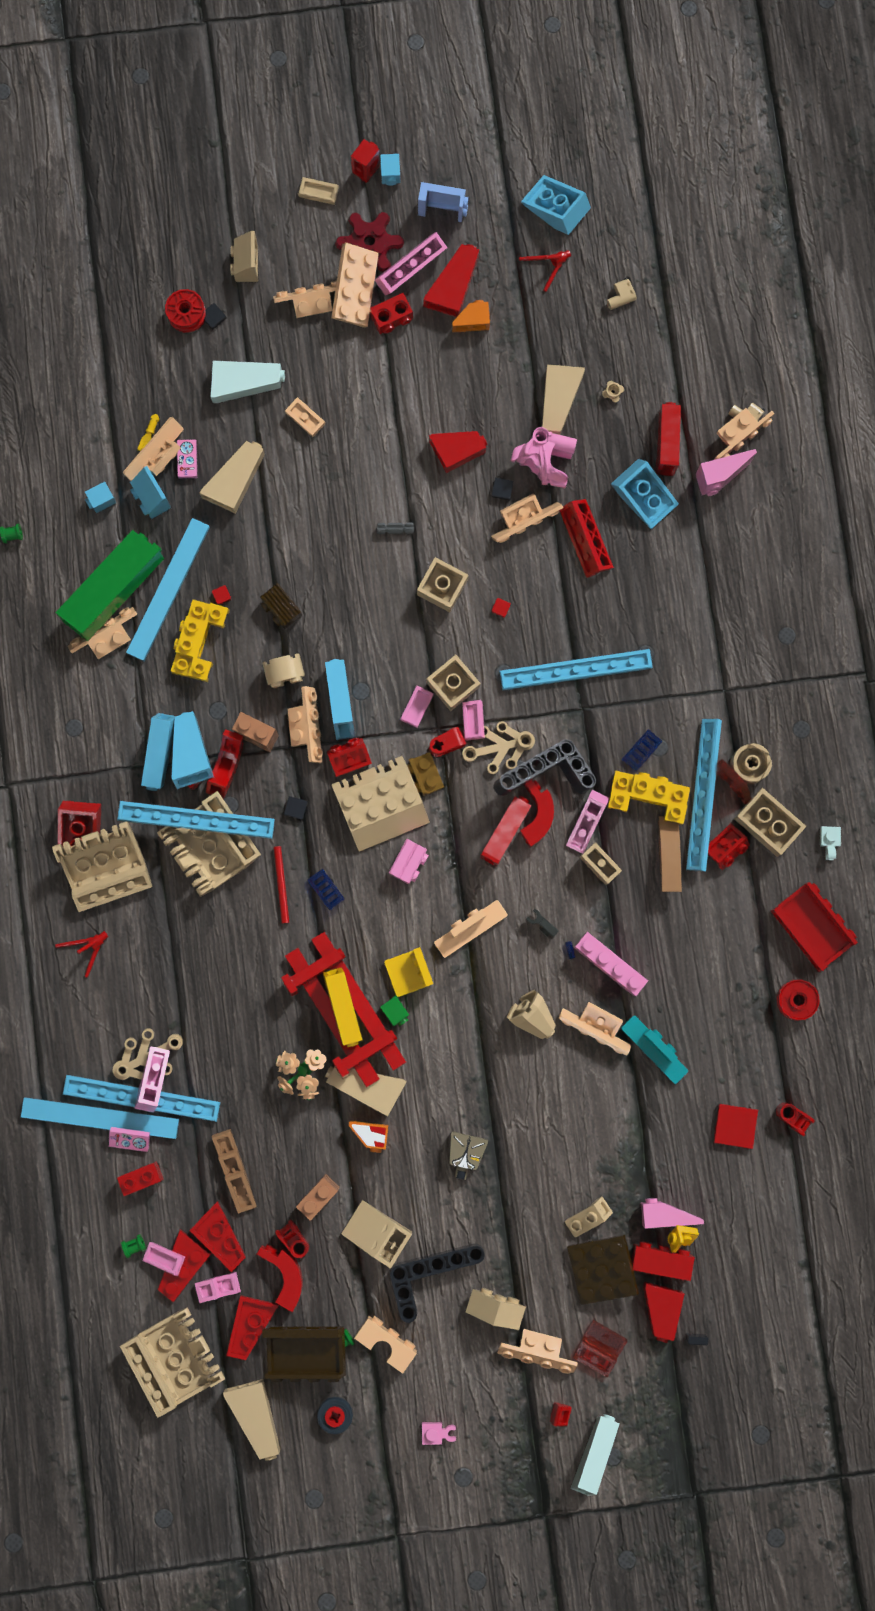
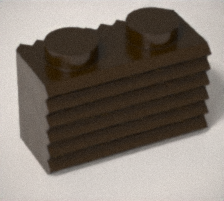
(281, 606)

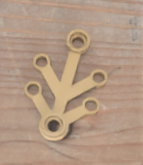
(501, 746)
(142, 1056)

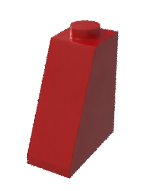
(457, 448)
(663, 1309)

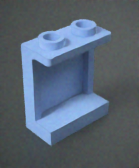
(443, 198)

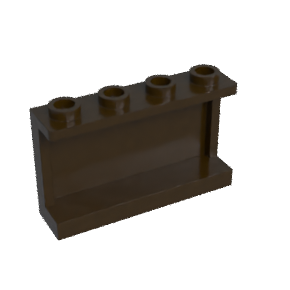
(305, 1353)

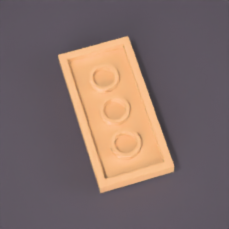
(354, 285)

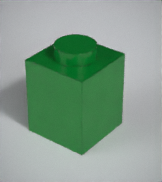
(395, 1011)

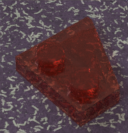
(734, 780)

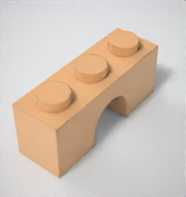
(373, 1332)

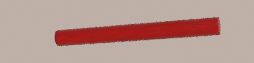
(281, 884)

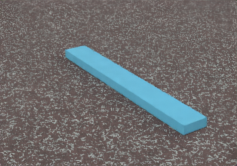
(168, 589)
(576, 669)
(703, 795)
(196, 819)
(127, 1096)
(98, 1117)

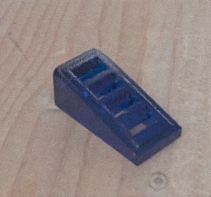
(653, 738)
(335, 902)

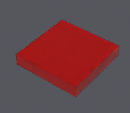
(735, 1126)

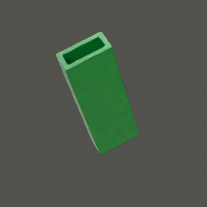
(110, 585)

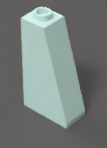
(242, 379)
(595, 1456)

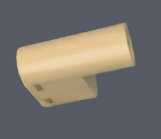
(624, 292)
(753, 409)

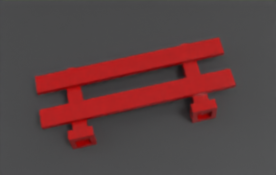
(356, 1056)

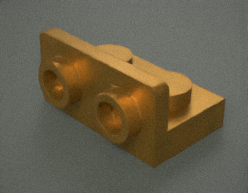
(425, 773)

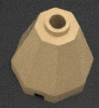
(532, 1015)

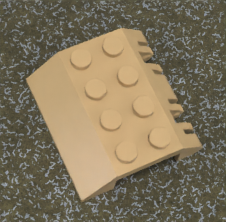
(381, 804)
(209, 853)
(103, 866)
(171, 1362)

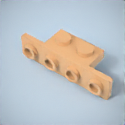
(309, 301)
(739, 429)
(157, 451)
(523, 514)
(108, 637)
(305, 725)
(470, 928)
(598, 1025)
(540, 1350)

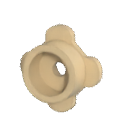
(613, 386)

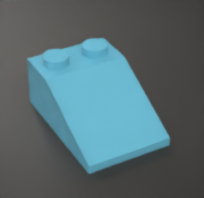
(557, 204)
(645, 493)

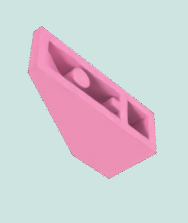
(587, 821)
(152, 1080)
(660, 1214)

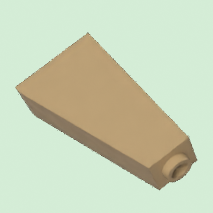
(559, 395)
(234, 478)
(379, 1095)
(253, 1412)

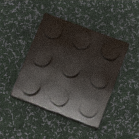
(603, 1270)

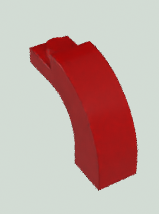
(226, 763)
(545, 813)
(291, 1274)

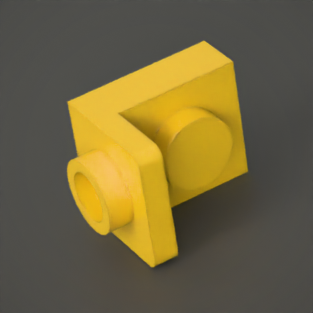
(682, 1236)

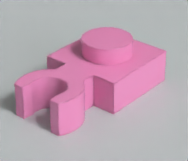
(433, 1433)

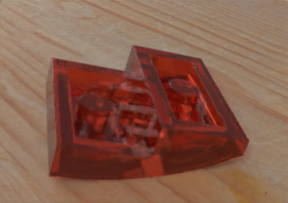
(600, 1348)

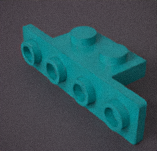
(655, 1049)

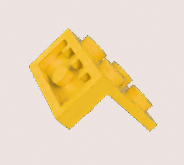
(408, 972)

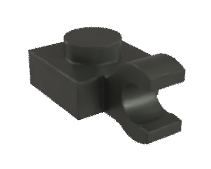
(546, 927)

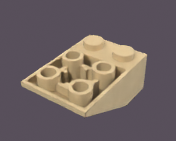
(377, 1234)

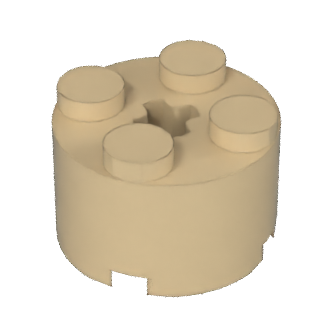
(283, 670)
(761, 763)

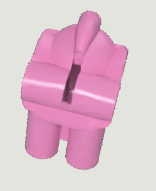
(538, 453)

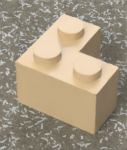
(495, 1309)

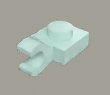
(830, 838)

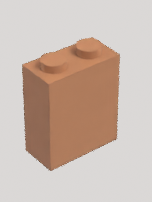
(256, 732)
(318, 1197)

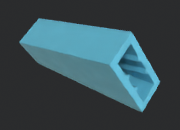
(339, 699)
(158, 751)
(190, 757)

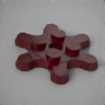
(375, 230)

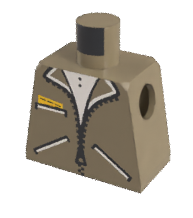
(466, 1152)

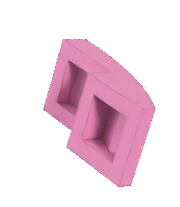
(217, 1287)

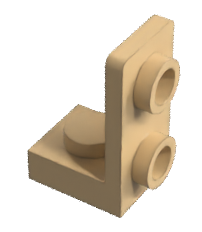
(589, 1218)

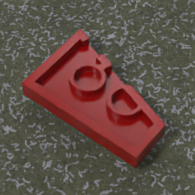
(217, 1235)
(195, 1257)
(249, 1322)

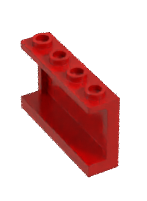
(814, 926)

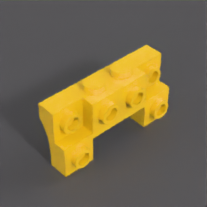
(193, 638)
(649, 790)

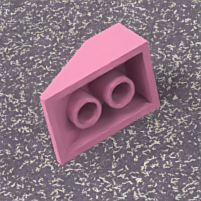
(717, 473)

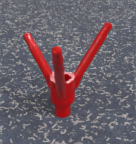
(556, 259)
(93, 942)

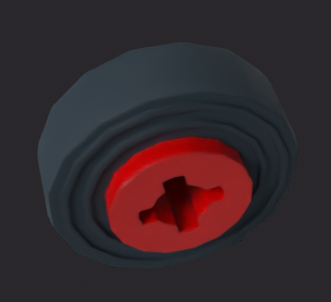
(332, 1408)

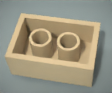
(770, 822)

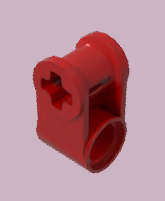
(450, 741)
(796, 1120)
(292, 1238)

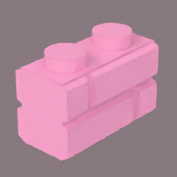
(408, 861)

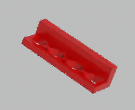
(583, 538)

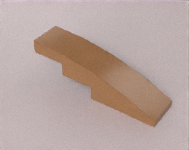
(669, 856)
(234, 1171)

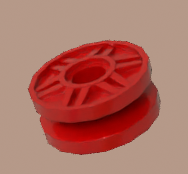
(183, 300)
(809, 997)

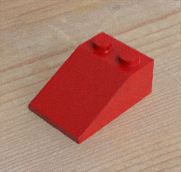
(77, 820)

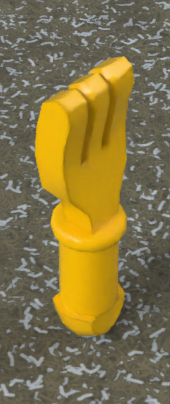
(149, 431)

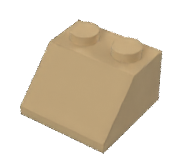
(245, 258)

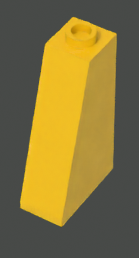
(342, 1007)

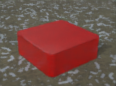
(221, 595)
(501, 607)

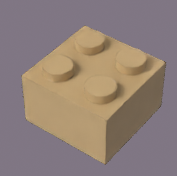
(442, 584)
(453, 682)

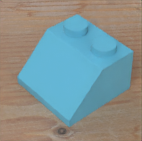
(149, 493)

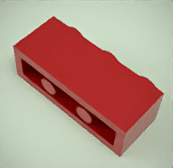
(662, 1261)

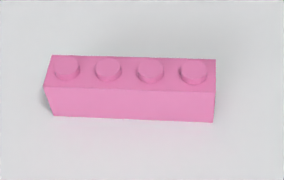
(410, 264)
(610, 964)

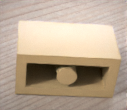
(600, 864)

